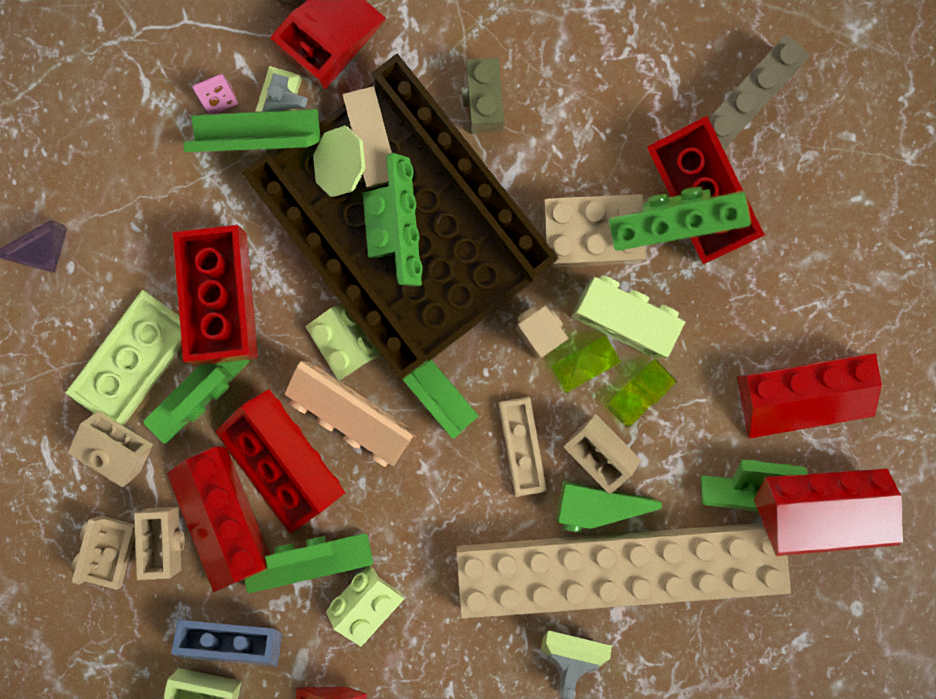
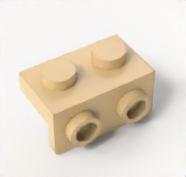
(103, 552)

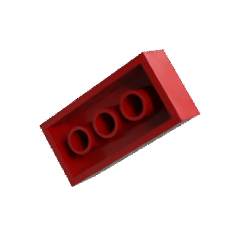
(215, 295)

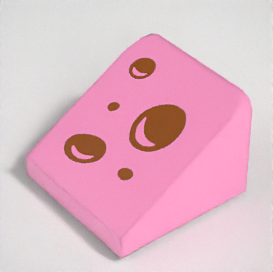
(215, 94)

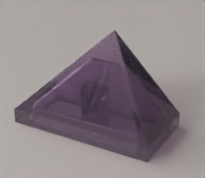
(37, 248)

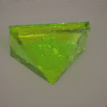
(585, 363)

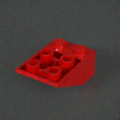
(326, 36)

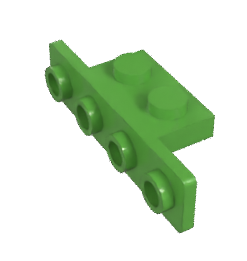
(679, 218)
(392, 221)
(190, 398)
(742, 489)
(311, 562)

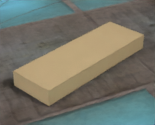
(368, 124)
(522, 446)

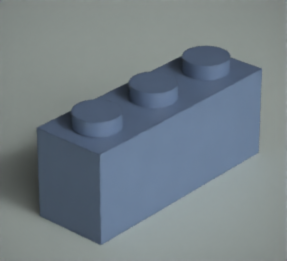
(227, 643)

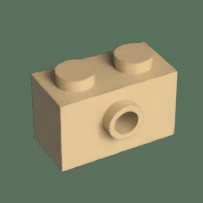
(541, 330)
(110, 448)
(602, 454)
(158, 543)

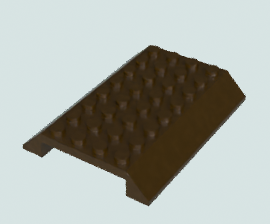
(471, 232)

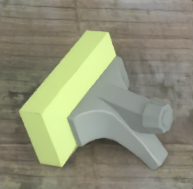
(281, 91)
(573, 658)

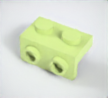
(341, 341)
(363, 606)

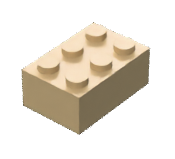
(581, 230)

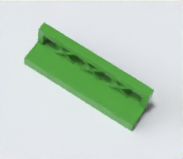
(254, 130)
(441, 398)

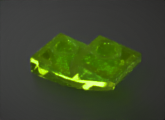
(640, 393)

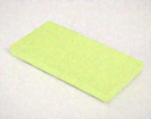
(129, 360)

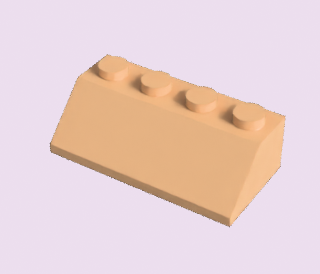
(349, 413)

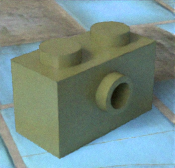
(484, 95)

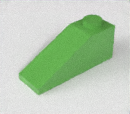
(594, 507)

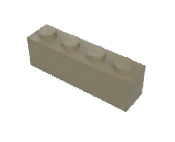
(757, 89)

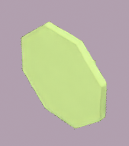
(339, 161)

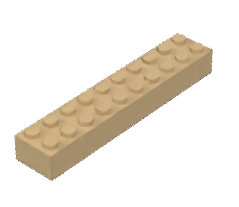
(619, 570)

